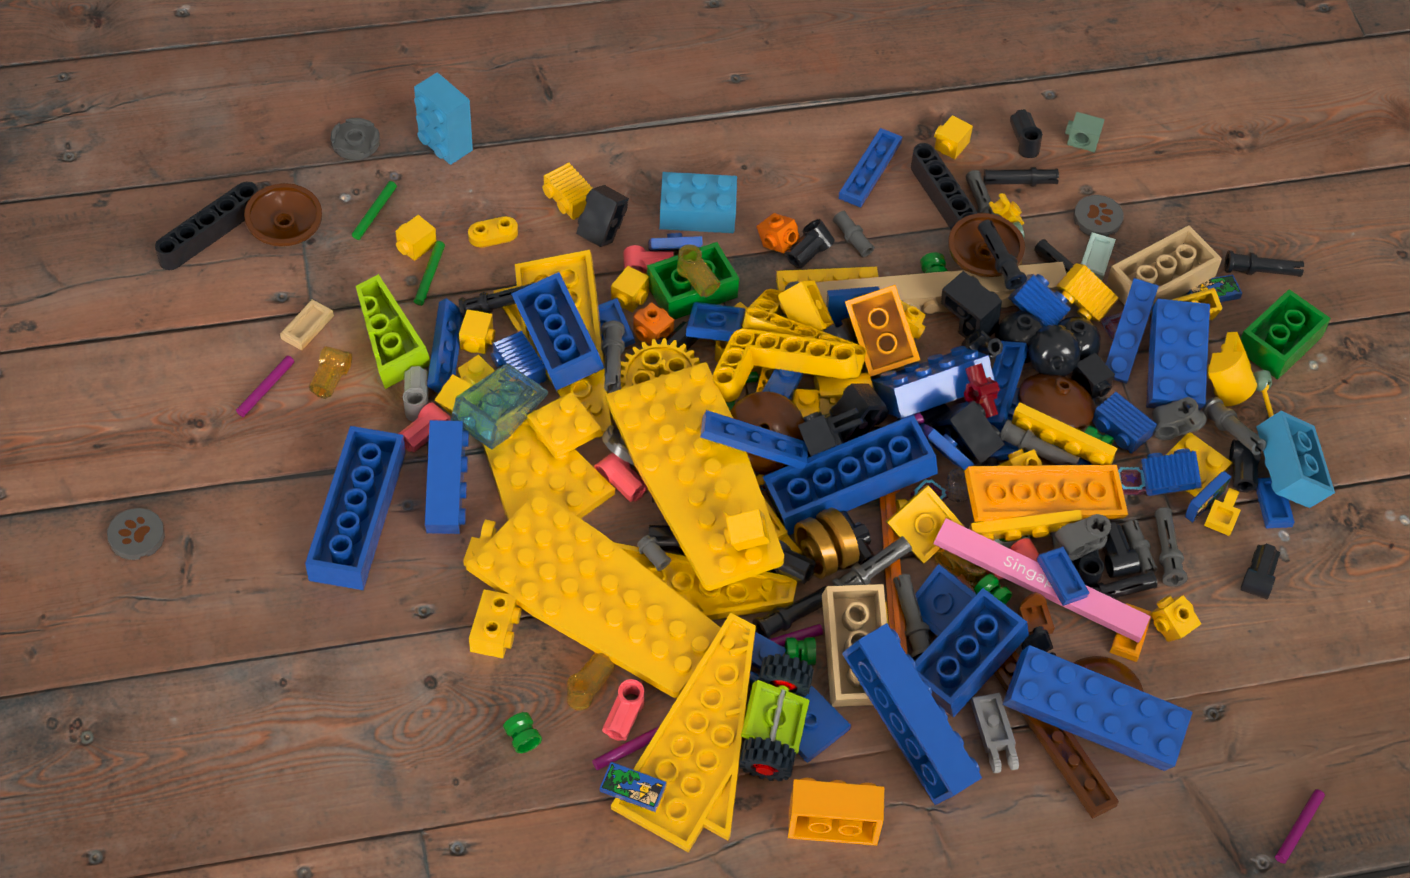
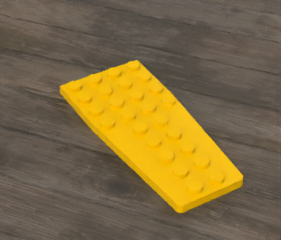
(691, 476)
(595, 593)

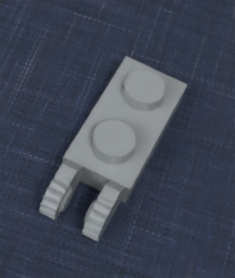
(995, 730)

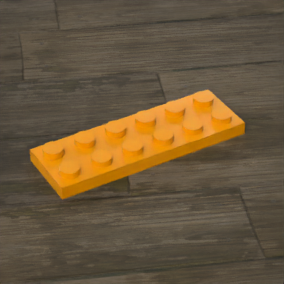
(1038, 490)

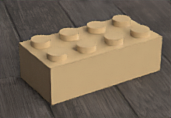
(1172, 263)
(848, 616)

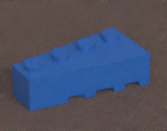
(445, 477)

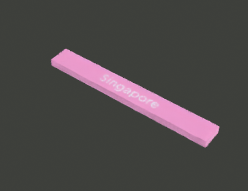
(1030, 575)

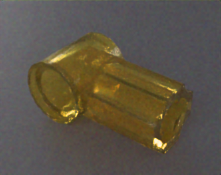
(696, 271)
(332, 365)
(589, 680)

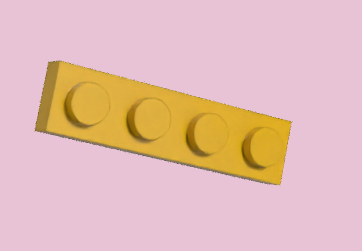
(823, 275)
(1064, 436)
(1034, 525)

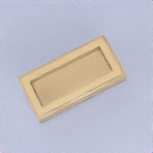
(307, 324)

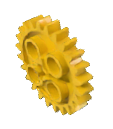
(667, 360)

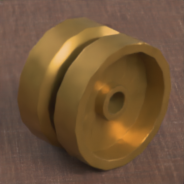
(827, 541)

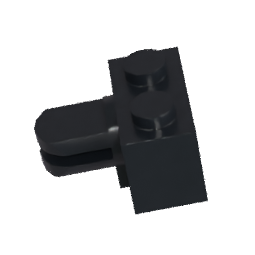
(602, 215)
(870, 406)
(821, 431)

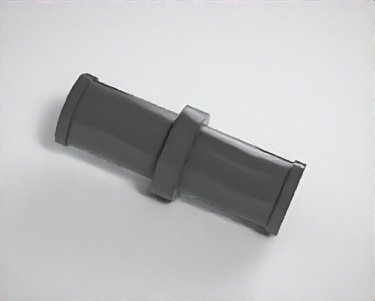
(853, 233)
(1140, 545)

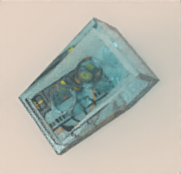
(497, 405)

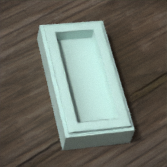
(1098, 254)

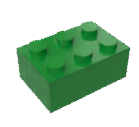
(676, 292)
(1284, 333)

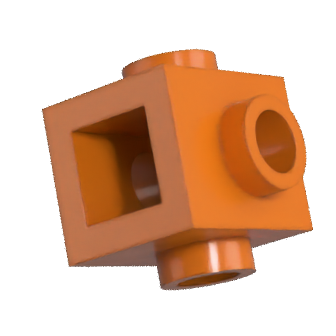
(778, 232)
(652, 323)

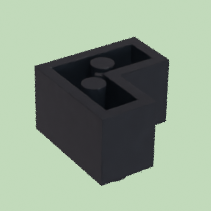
(972, 304)
(970, 430)

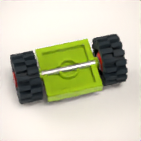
(776, 717)

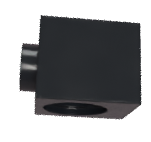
(1094, 376)

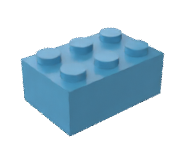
(443, 118)
(698, 202)
(1295, 460)

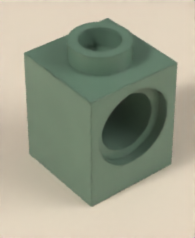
(1084, 131)

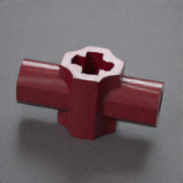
(981, 389)

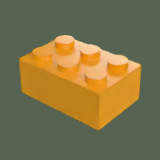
(882, 330)
(836, 811)

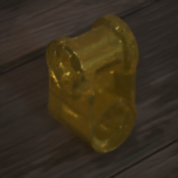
(959, 566)

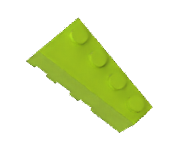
(390, 332)

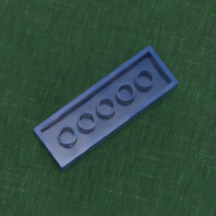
(852, 473)
(356, 508)
(1097, 708)
(912, 714)

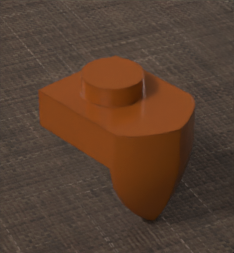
(1036, 613)

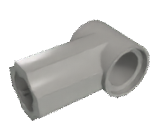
(415, 392)

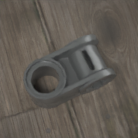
(1176, 418)
(1084, 535)

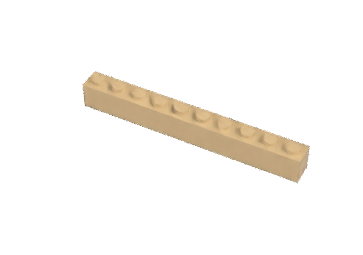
(925, 289)

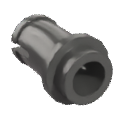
(649, 547)

